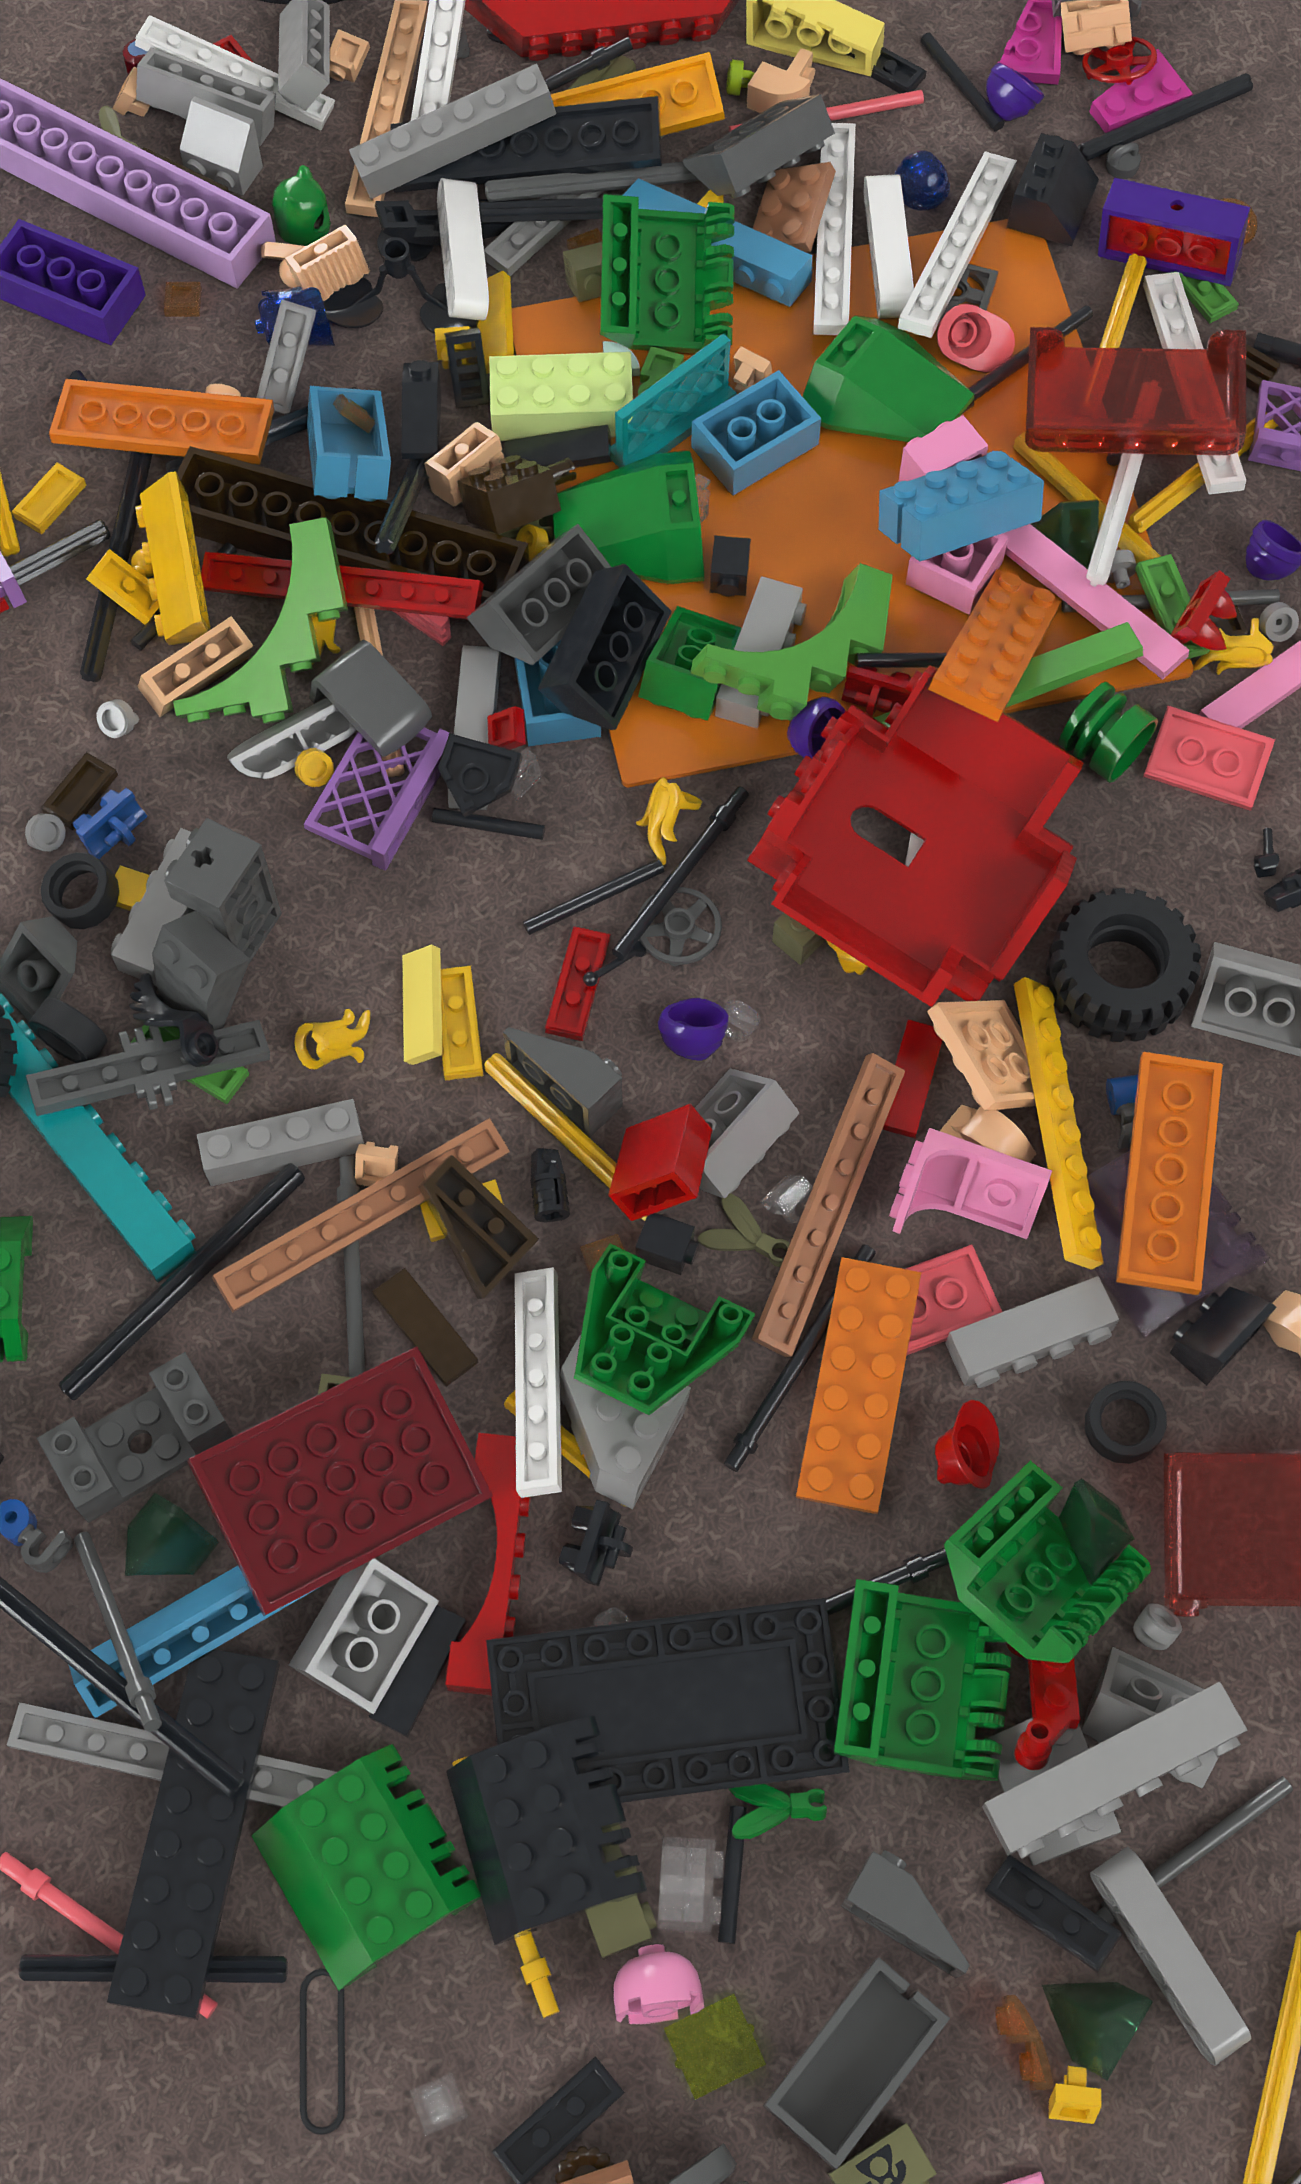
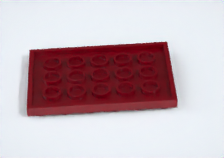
(339, 1480)

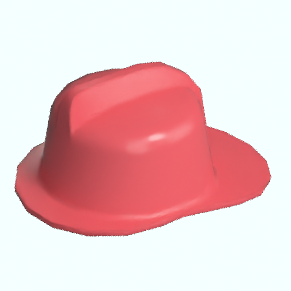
(975, 338)

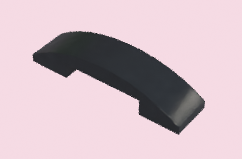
(421, 225)

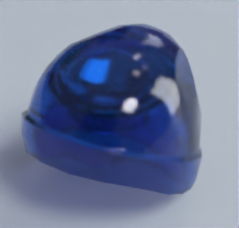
(923, 181)

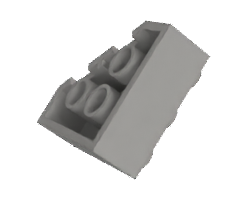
(616, 1438)

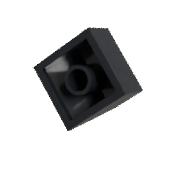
(1220, 1332)

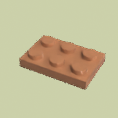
(795, 204)

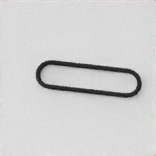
(303, 2056)

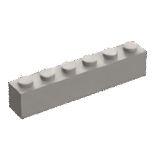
(453, 131)
(1114, 1769)

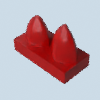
(1207, 600)

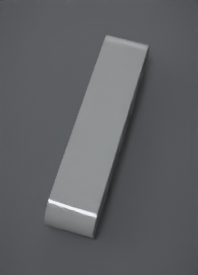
(476, 695)
(1170, 1956)

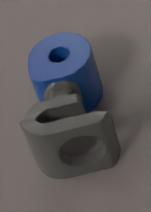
(1121, 1100)
(19, 1527)

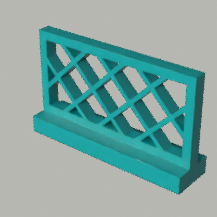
(672, 420)

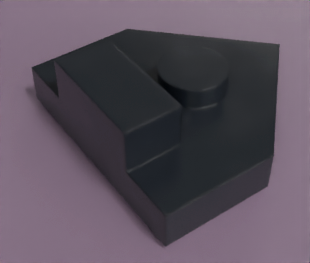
(477, 772)

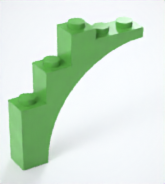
(820, 663)
(262, 682)

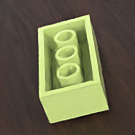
(557, 392)

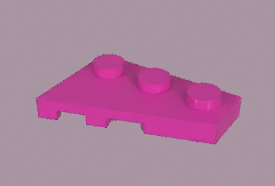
(1036, 44)
(1144, 96)

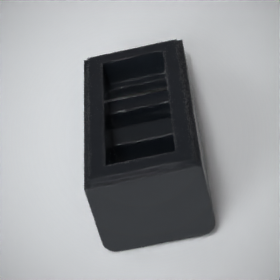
(465, 336)

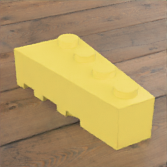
(818, 26)

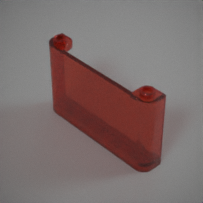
(1136, 397)
(1231, 1530)

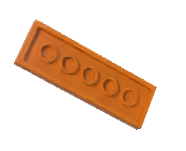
(161, 420)
(996, 645)
(1170, 1173)
(859, 1385)

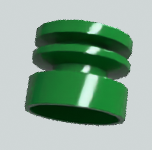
(1102, 728)

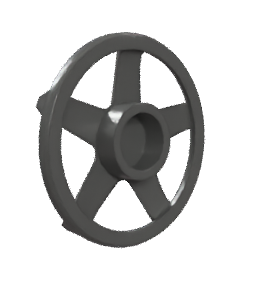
(679, 926)

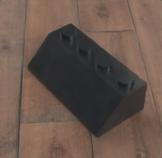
(605, 647)

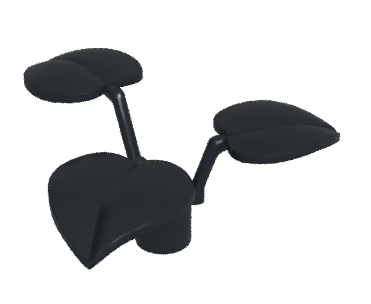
(360, 307)

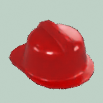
(969, 1448)

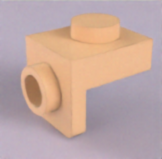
(347, 56)

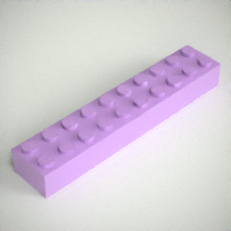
(130, 188)

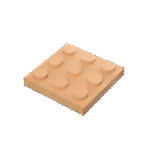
(987, 1050)

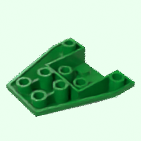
(882, 384)
(641, 517)
(645, 1341)

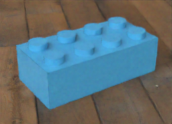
(341, 452)
(960, 505)

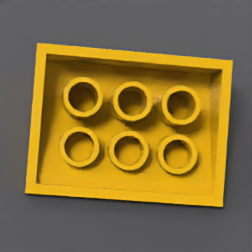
(174, 561)

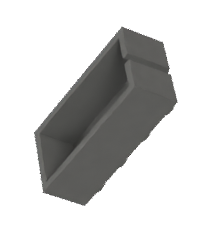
(856, 2063)

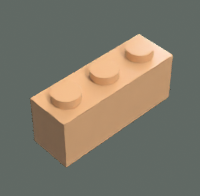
(195, 666)

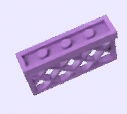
(1271, 445)
(404, 807)

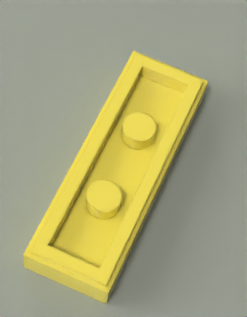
(422, 1005)

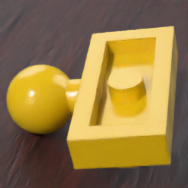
(126, 583)

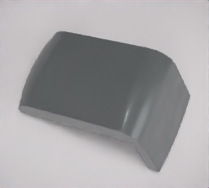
(373, 698)

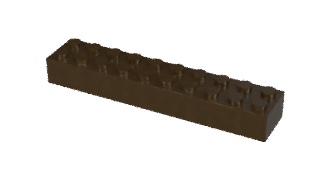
(257, 504)

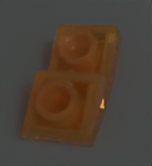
(1019, 2028)

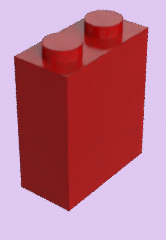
(660, 1162)

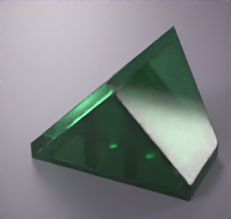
(1072, 528)
(1094, 1528)
(166, 1541)
(1096, 2021)

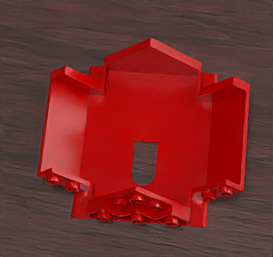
(985, 862)

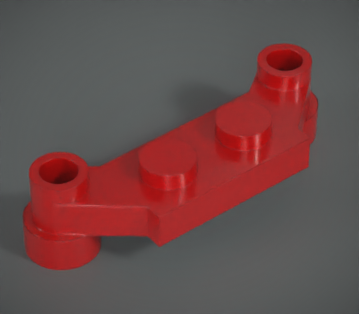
(1053, 1710)

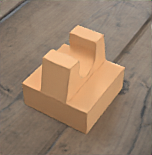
(126, 98)
(749, 369)
(374, 1163)

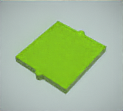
(714, 2046)

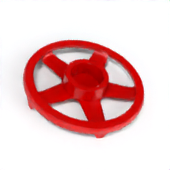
(1120, 59)

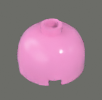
(656, 1986)

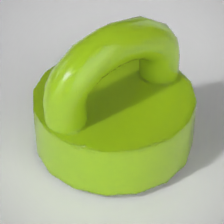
(735, 76)

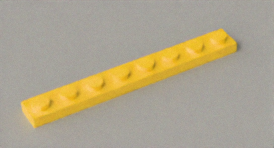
(1058, 1124)

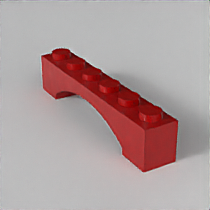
(468, 1658)

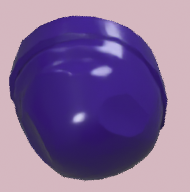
(1011, 93)
(1272, 552)
(809, 723)
(693, 1028)

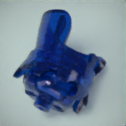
(311, 297)

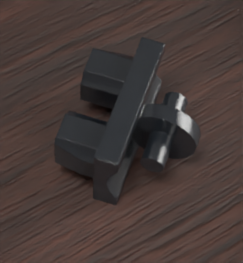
(600, 1544)

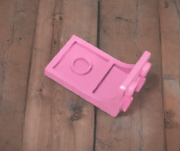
(970, 1183)

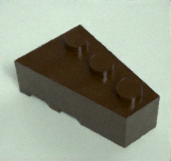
(476, 1225)

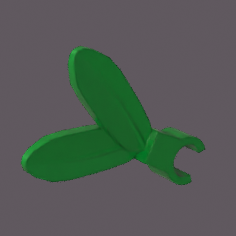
(774, 1808)

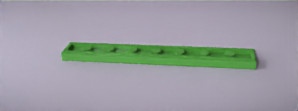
(1073, 663)

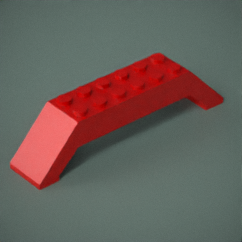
(570, 26)

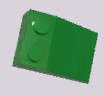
(668, 668)

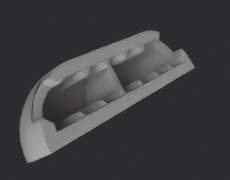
(280, 745)

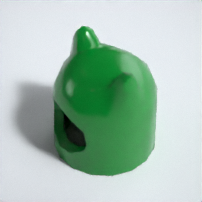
(297, 206)

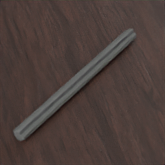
(582, 183)

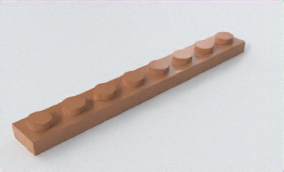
(828, 1206)
(352, 1218)

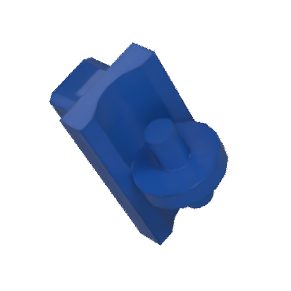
(111, 824)

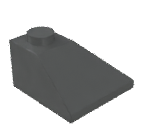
(37, 964)

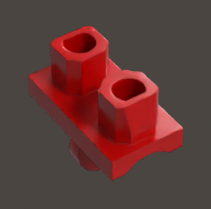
(874, 689)

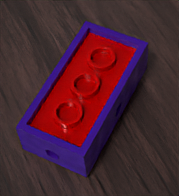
(1173, 231)

